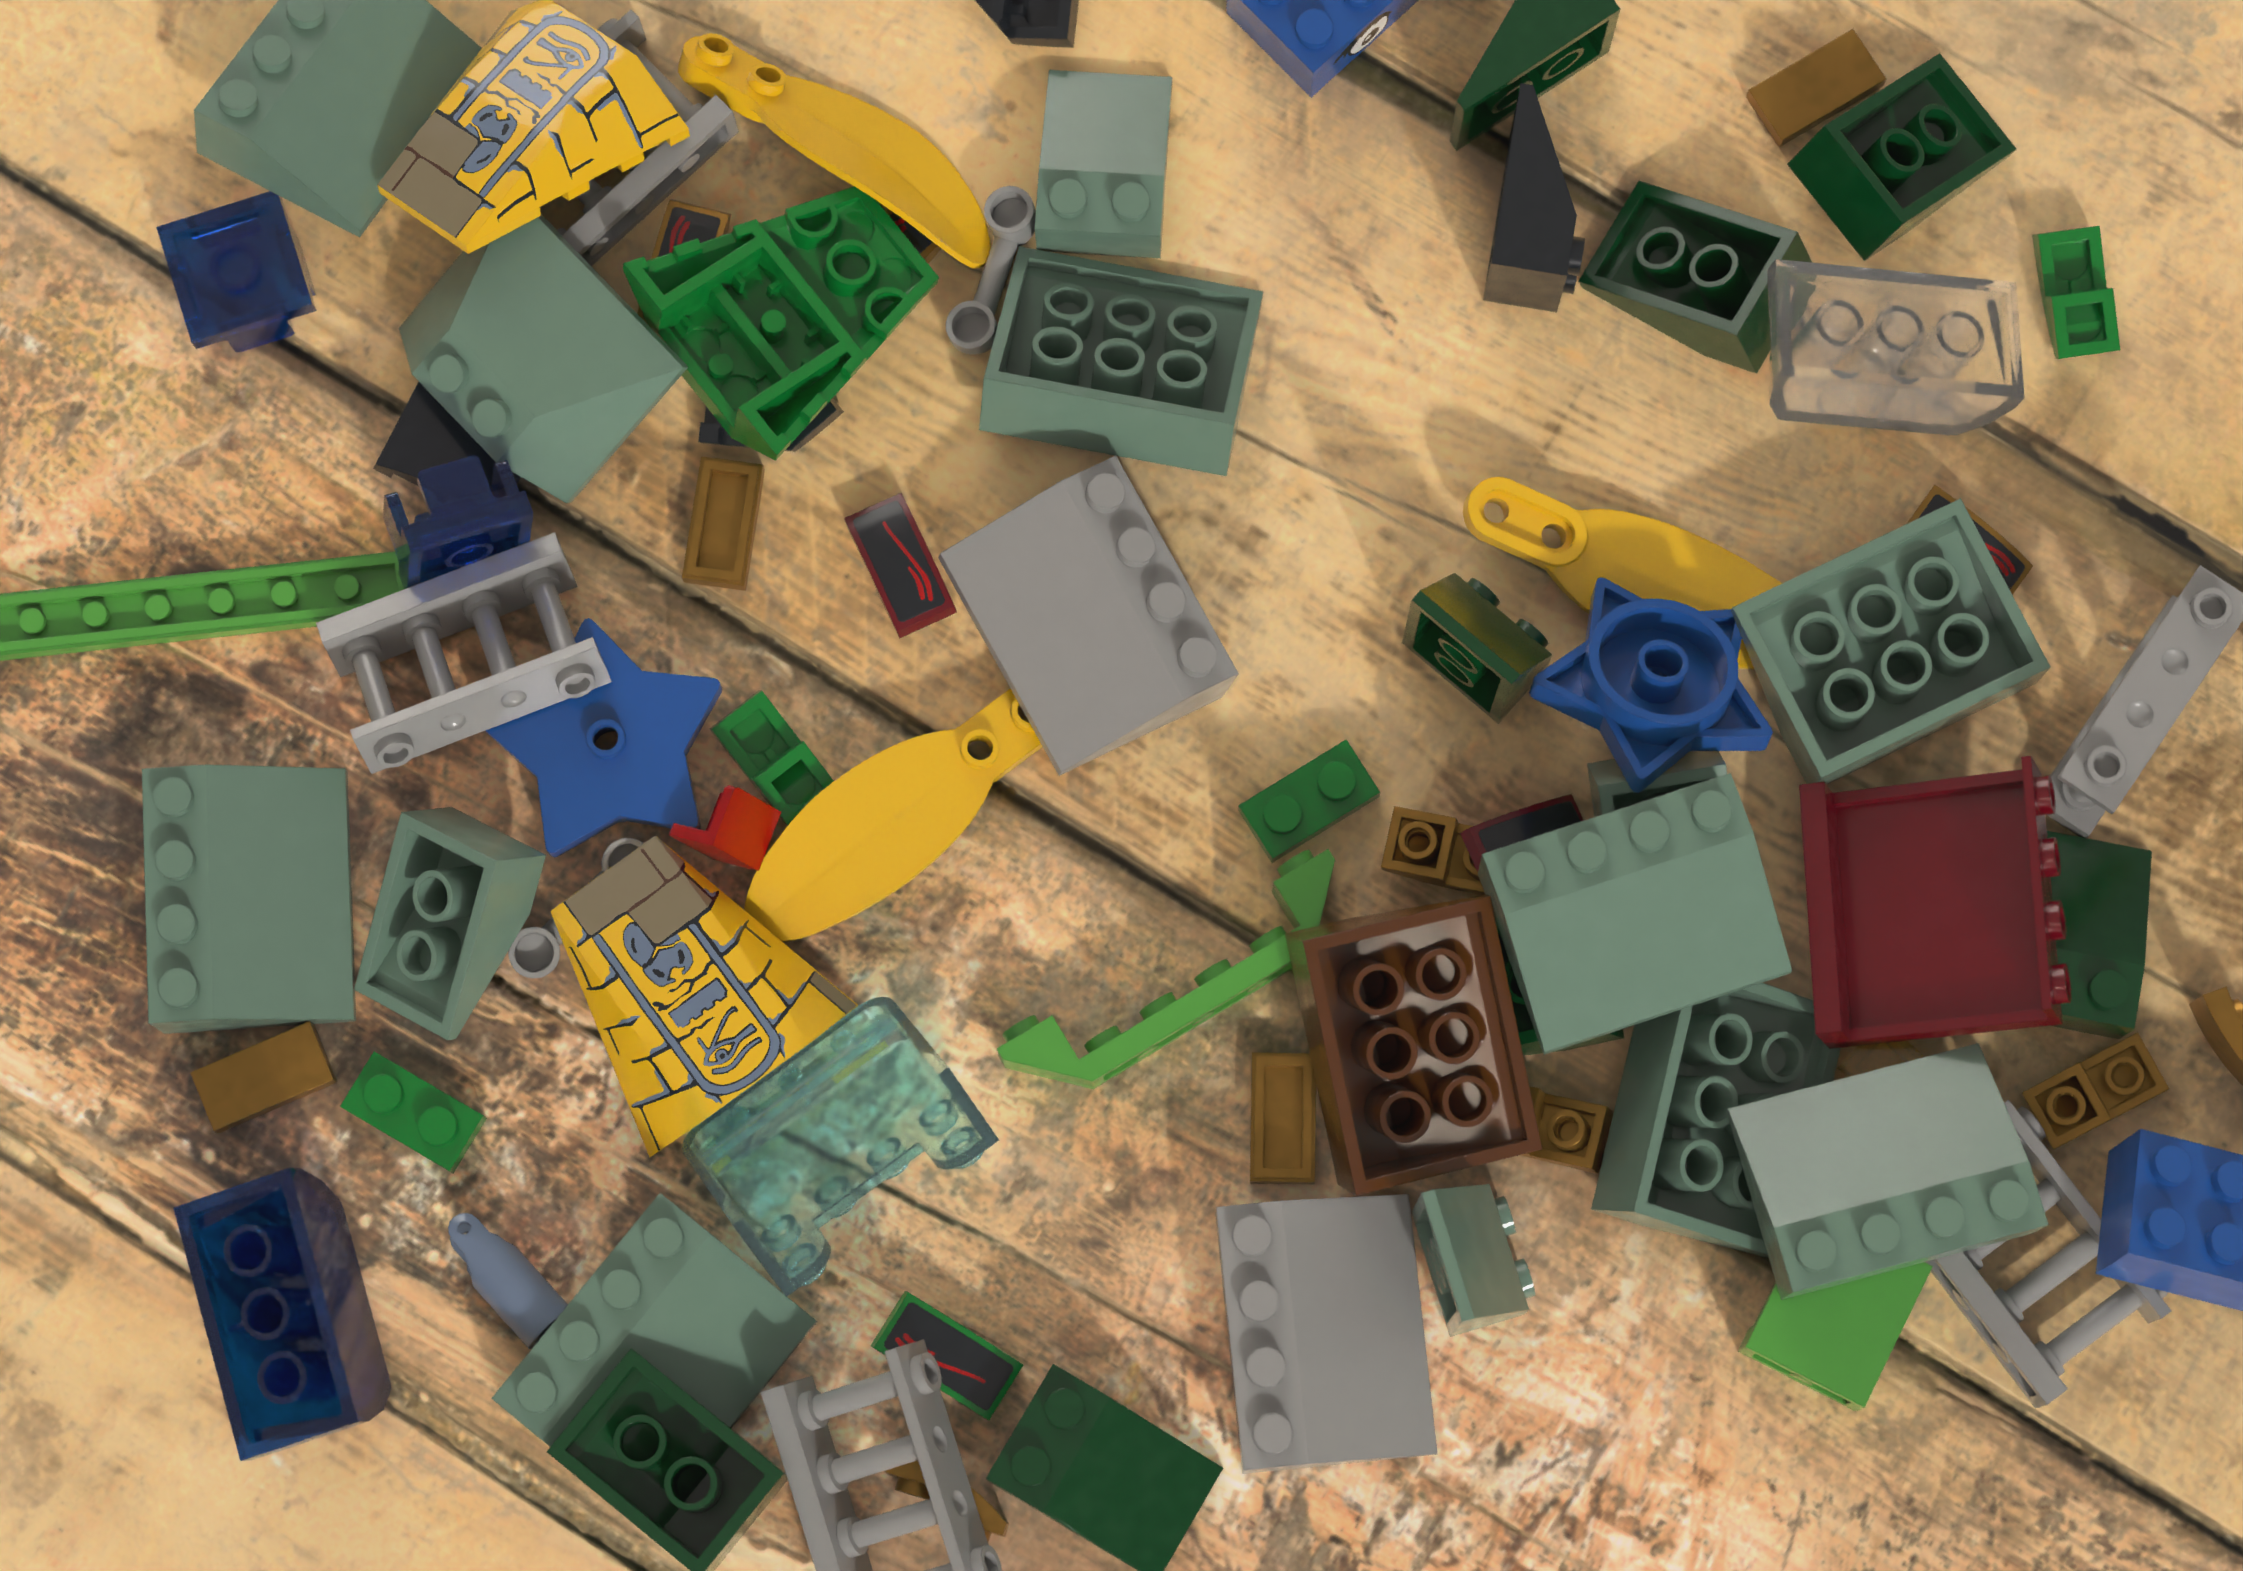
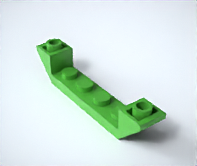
(1045, 1051)

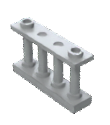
(616, 211)
(446, 606)
(2144, 701)
(1998, 1312)
(821, 1476)

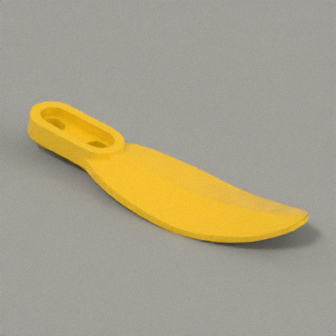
(848, 140)
(1620, 546)
(884, 823)

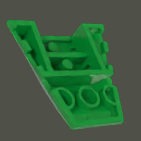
(782, 310)

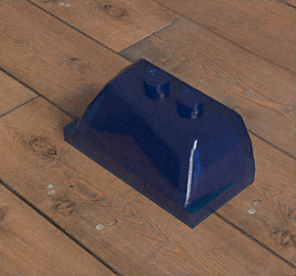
(284, 1311)

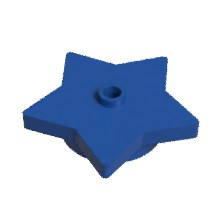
(1655, 683)
(636, 780)

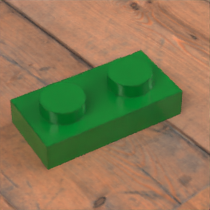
(1309, 801)
(413, 1112)

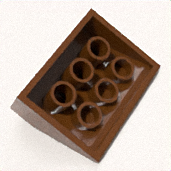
(1413, 1043)

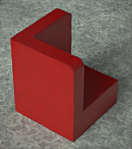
(736, 830)

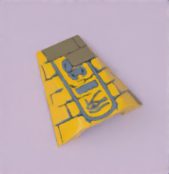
(529, 124)
(687, 989)

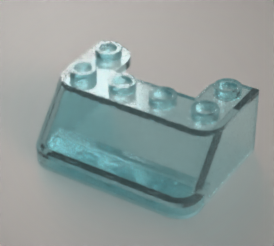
(829, 1133)

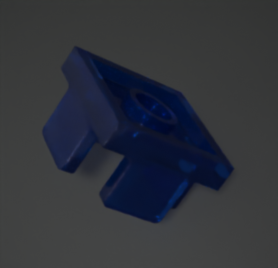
(238, 273)
(461, 519)

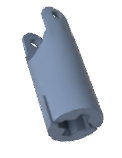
(506, 1279)

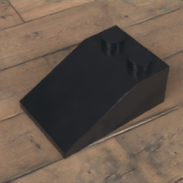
(1533, 237)

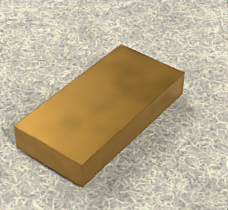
(1816, 87)
(723, 523)
(263, 1077)
(1282, 1119)

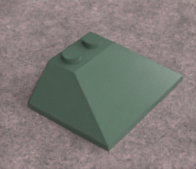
(538, 357)

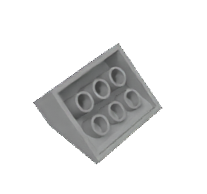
(1089, 616)
(1325, 1332)

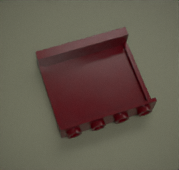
(1933, 908)

